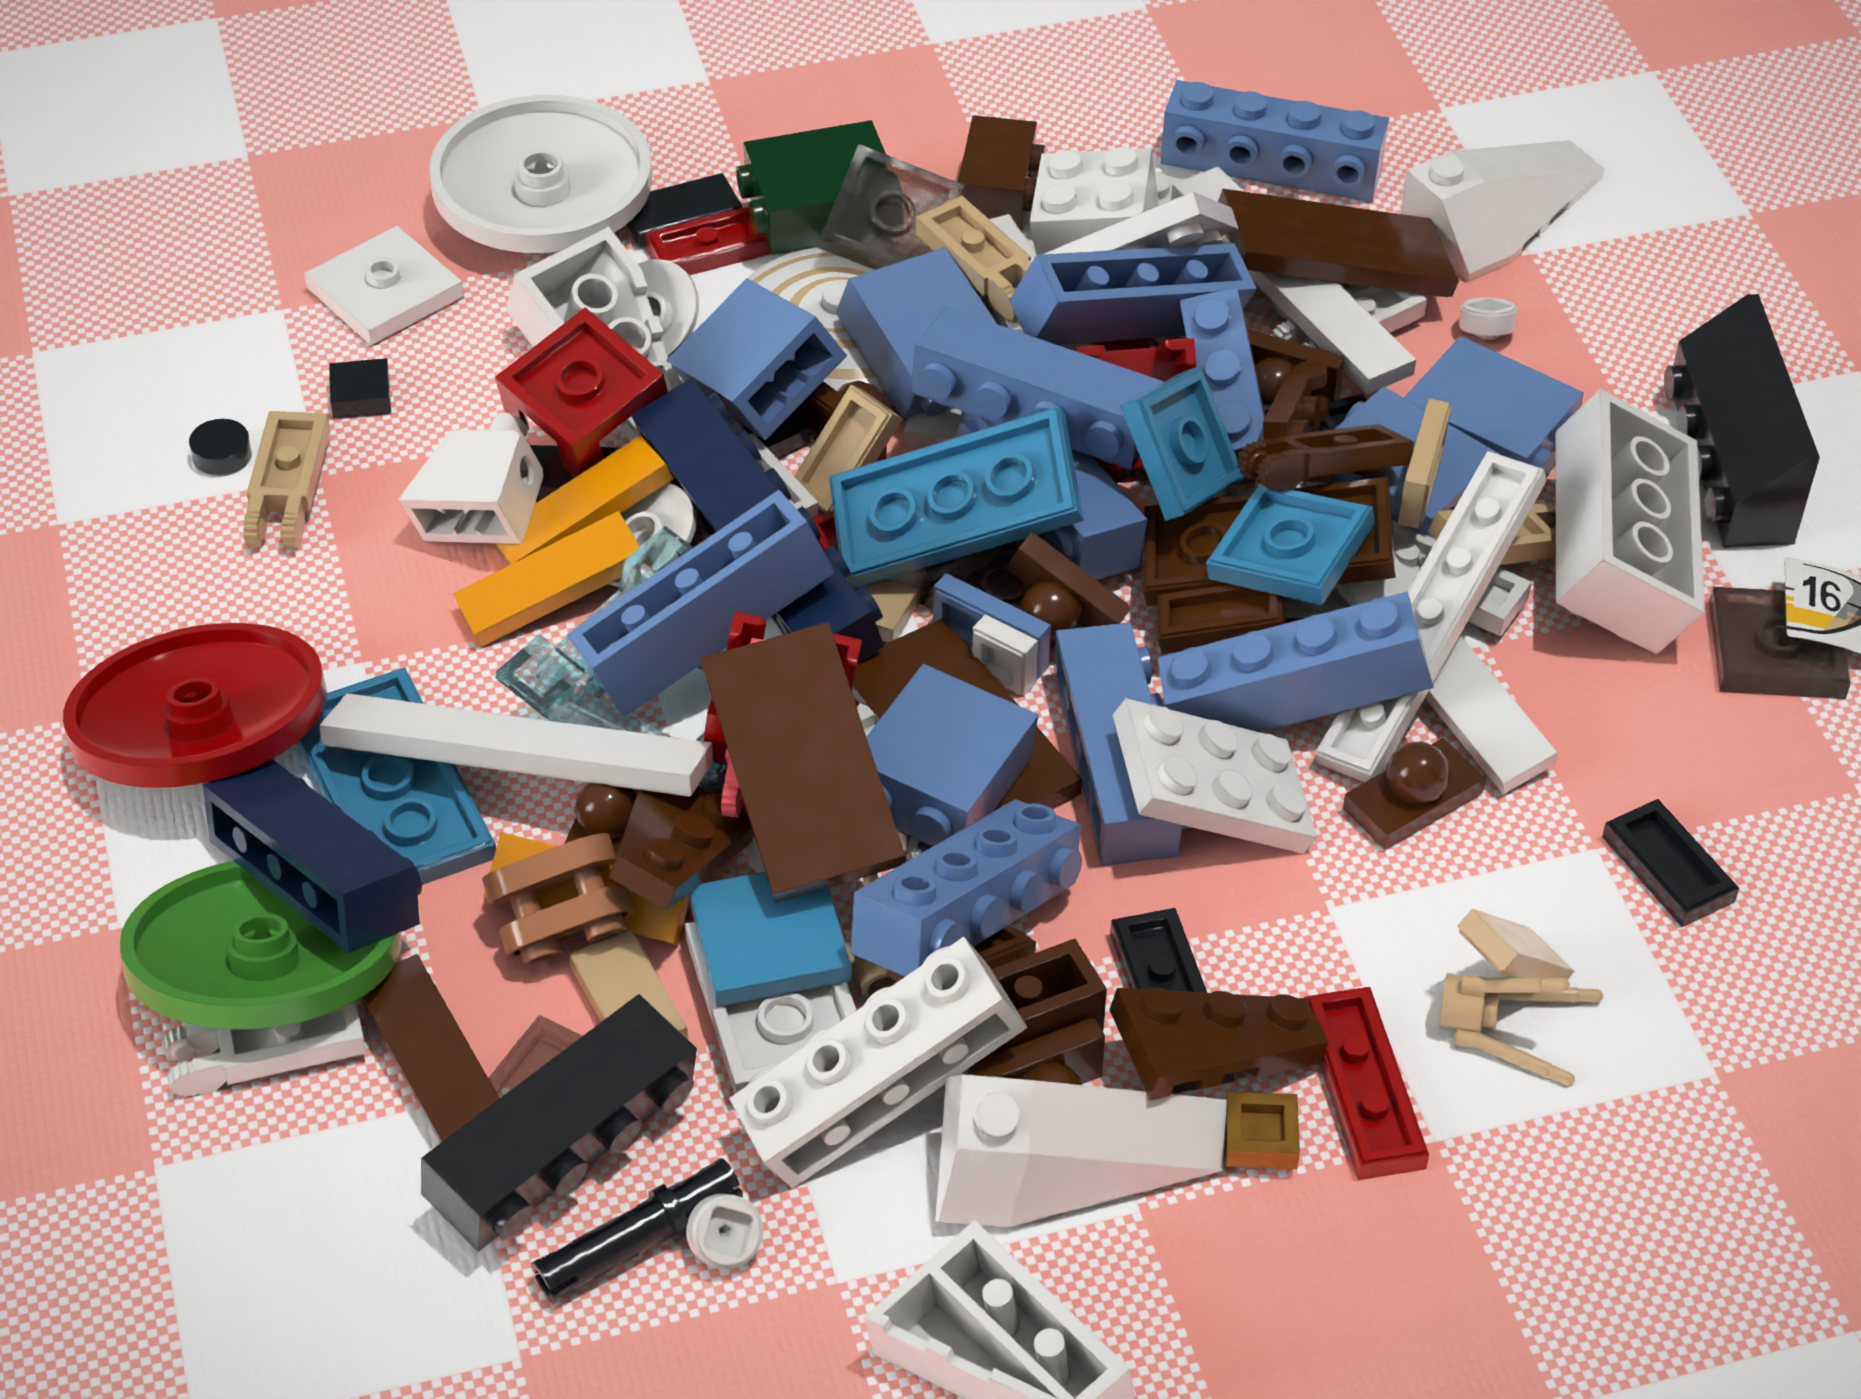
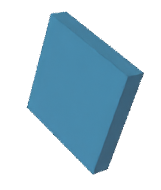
(1182, 442)
(1290, 544)
(763, 945)

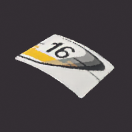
(1823, 604)

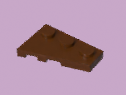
(676, 844)
(1208, 1035)

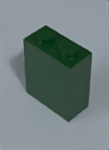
(797, 181)

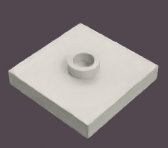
(384, 285)

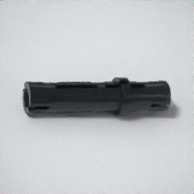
(632, 1232)

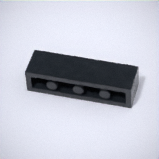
(558, 1123)

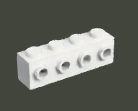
(876, 1062)

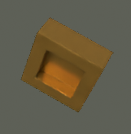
(1262, 1130)

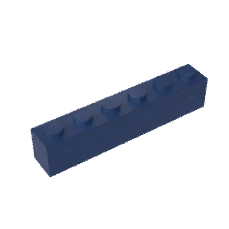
(726, 481)

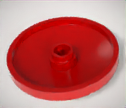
(195, 705)

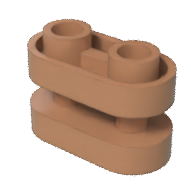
(595, 912)

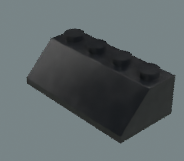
(1747, 426)

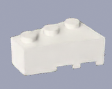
(991, 1330)

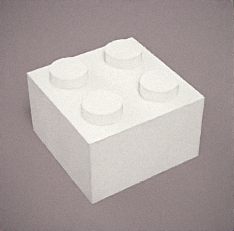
(1089, 193)

